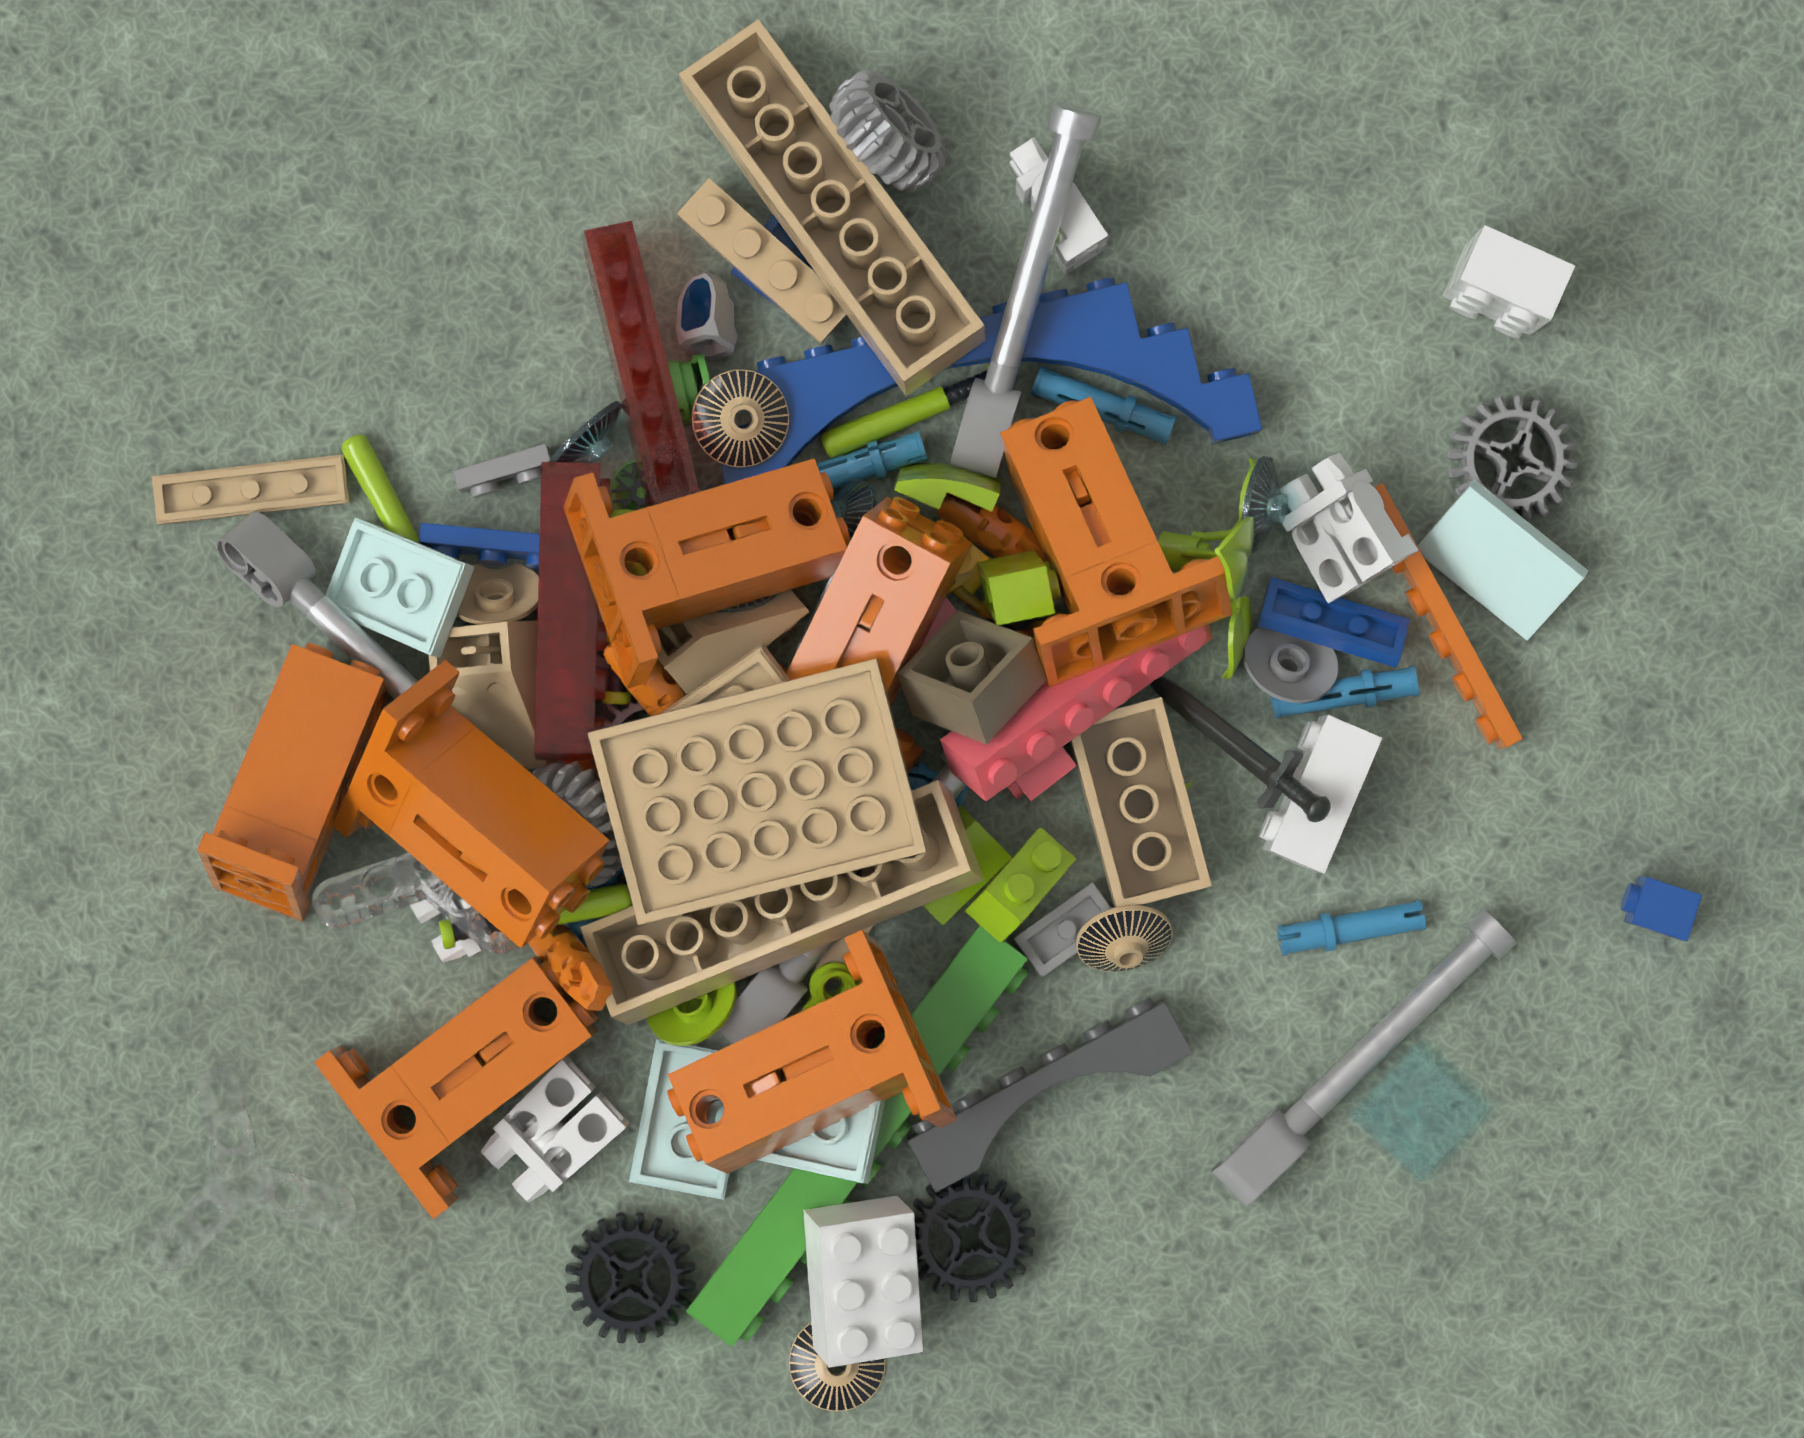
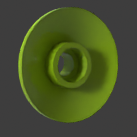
(687, 1024)

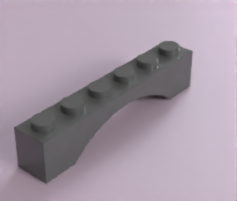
(1137, 1045)

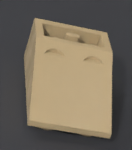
(710, 643)
(497, 682)

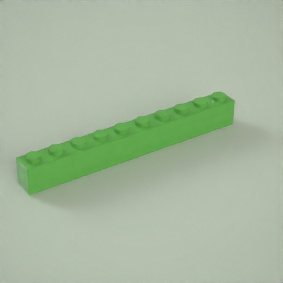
(776, 1238)

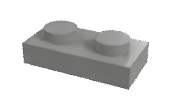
(483, 477)
(1054, 935)

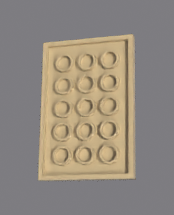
(757, 791)

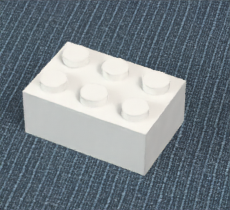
(1507, 282)
(1331, 766)
(863, 1281)

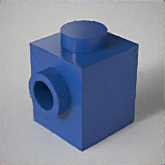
(1660, 907)

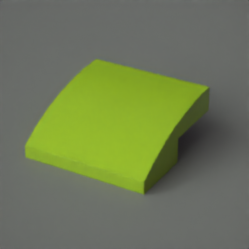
(933, 480)

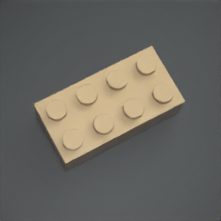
(1139, 806)

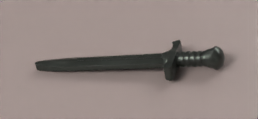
(1273, 773)

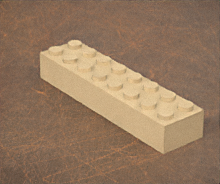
(832, 207)
(712, 947)

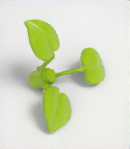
(1233, 554)

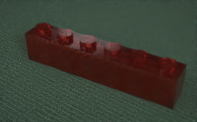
(639, 363)
(565, 628)

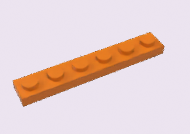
(1451, 641)

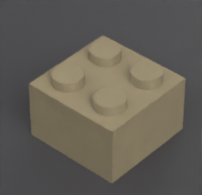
(972, 676)

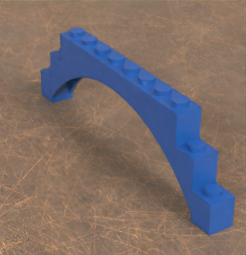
(1079, 331)

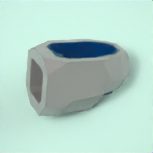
(706, 318)

